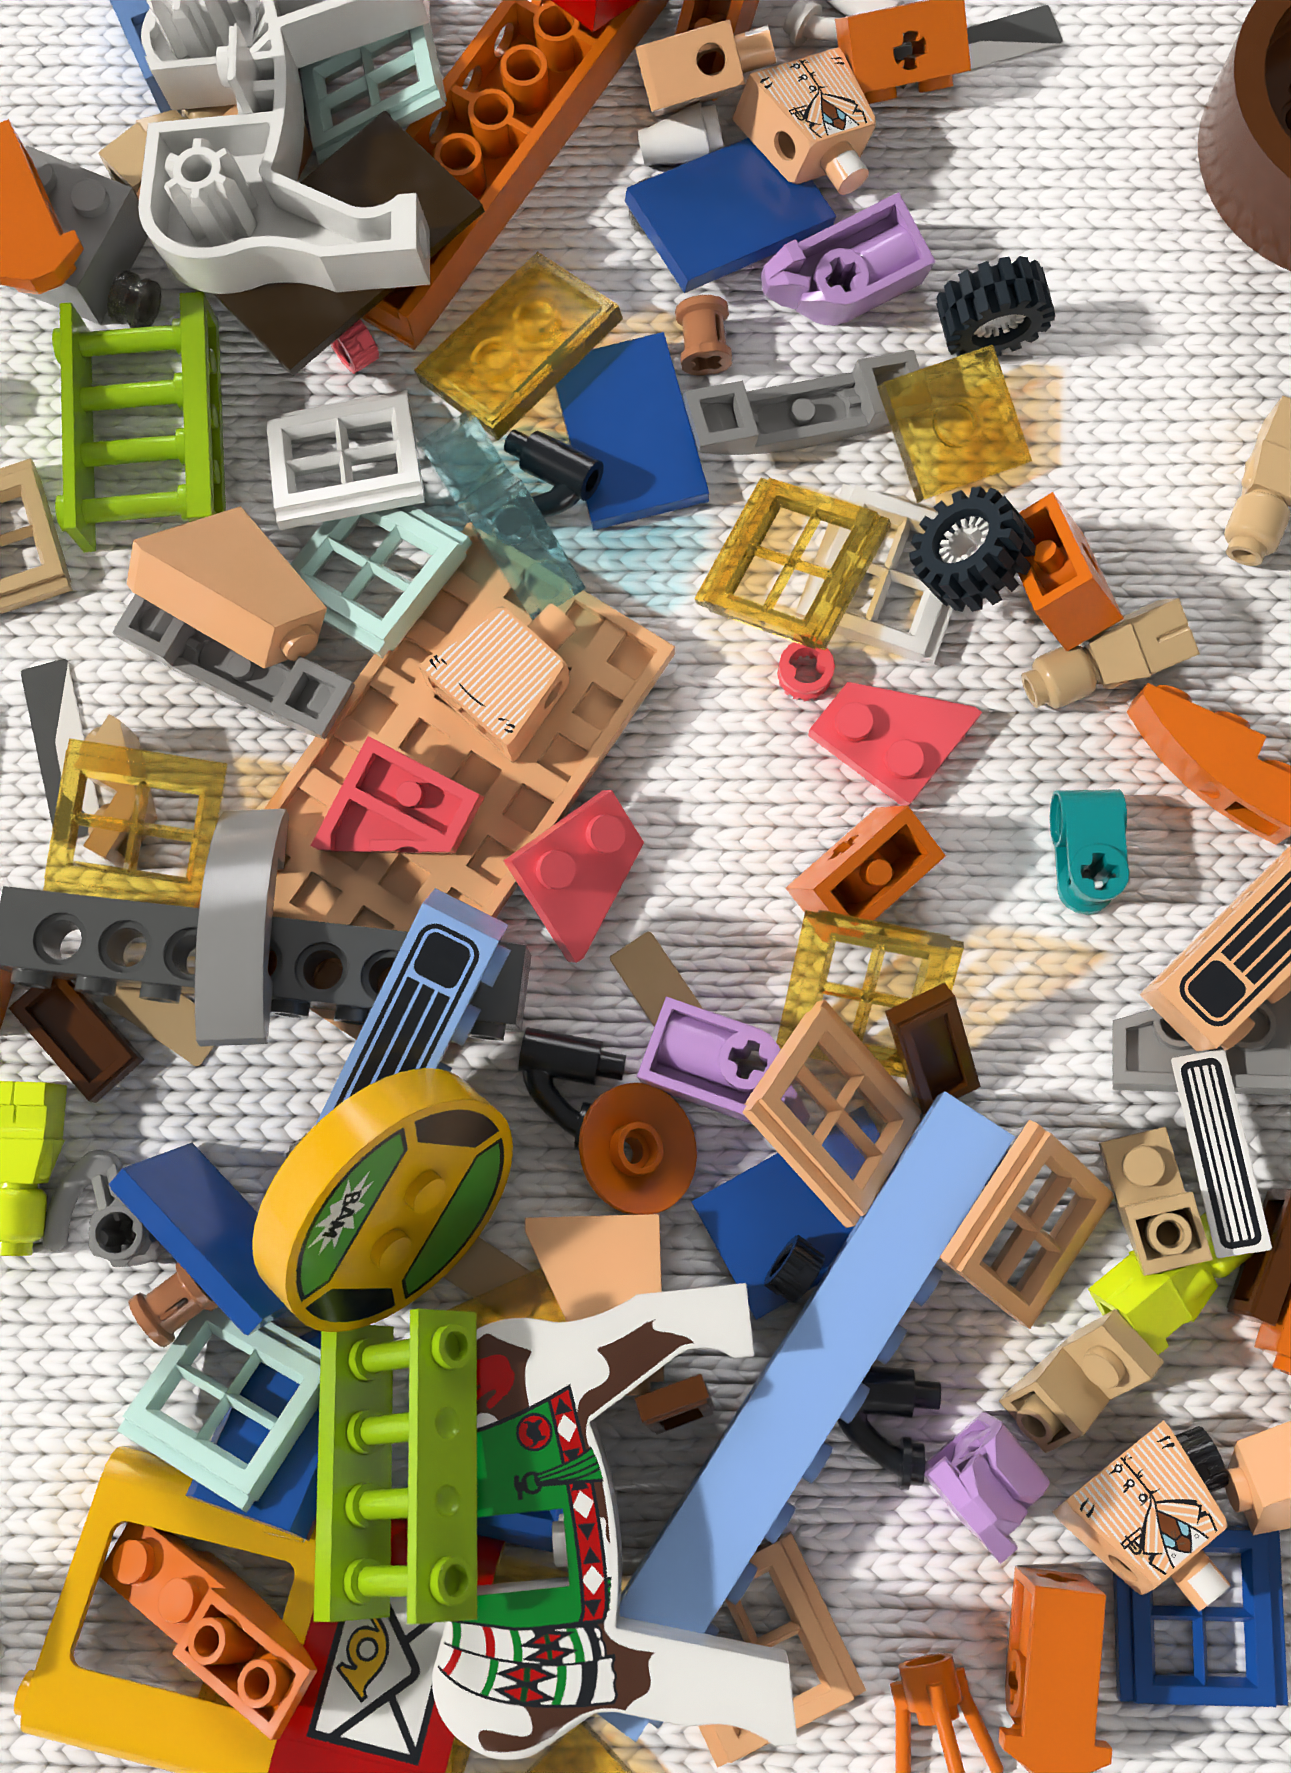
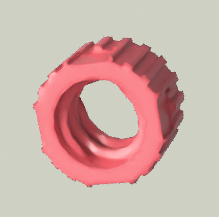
(356, 347)

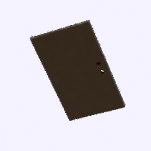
(367, 171)

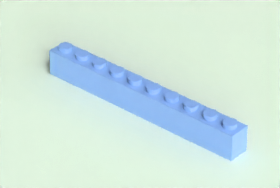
(814, 1379)

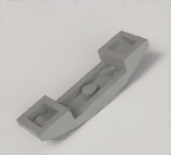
(794, 414)
(288, 692)
(236, 927)

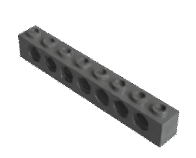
(39, 920)

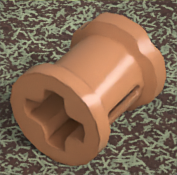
(704, 335)
(169, 1306)

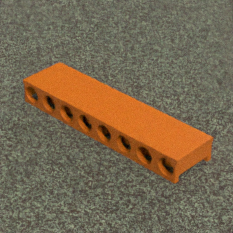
(508, 131)

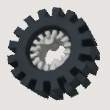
(996, 306)
(1001, 542)

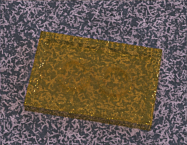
(519, 344)

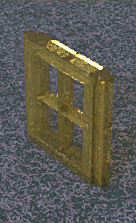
(839, 582)
(146, 771)
(813, 960)

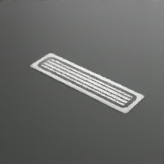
(1221, 1154)

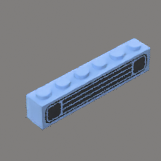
(425, 995)

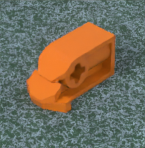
(32, 241)
(1054, 1673)

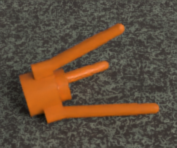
(932, 1691)

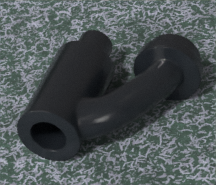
(558, 464)
(568, 1058)
(893, 1394)

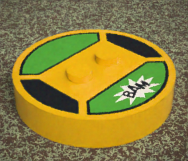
(382, 1199)

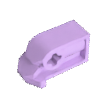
(869, 253)
(696, 1055)
(987, 1482)

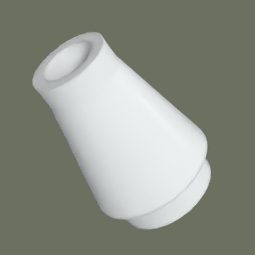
(682, 136)

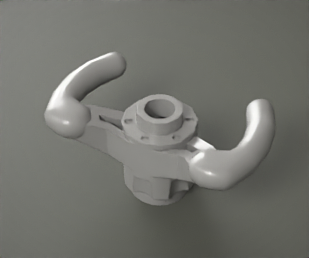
(109, 1224)

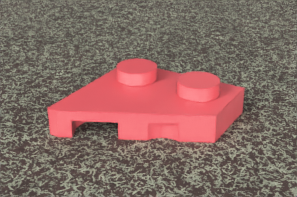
(892, 736)
(577, 870)

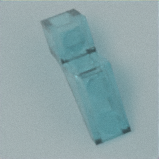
(501, 514)

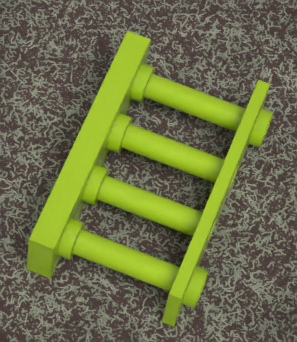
(193, 390)
(356, 1471)

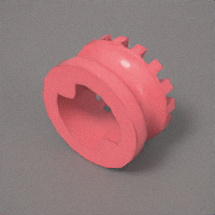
(787, 672)

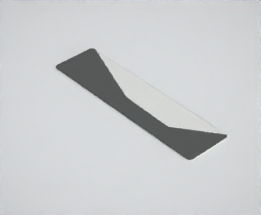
(1004, 38)
(53, 721)

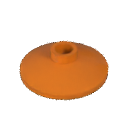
(660, 1145)

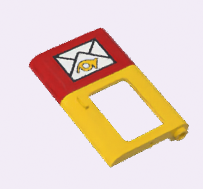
(360, 1714)

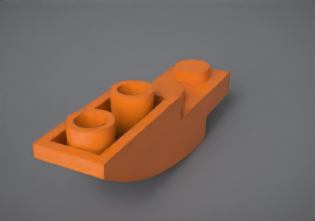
(1216, 759)
(216, 1620)

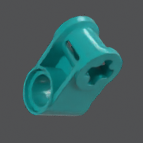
(1091, 836)

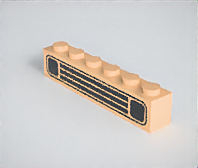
(1231, 965)

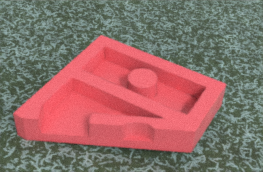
(396, 807)

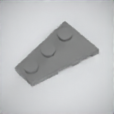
(1257, 1063)

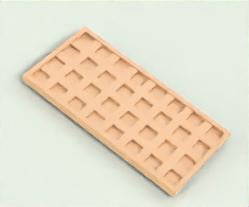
(610, 675)

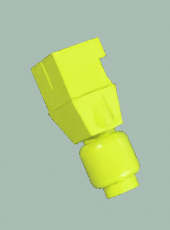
(29, 1147)
(1163, 1300)

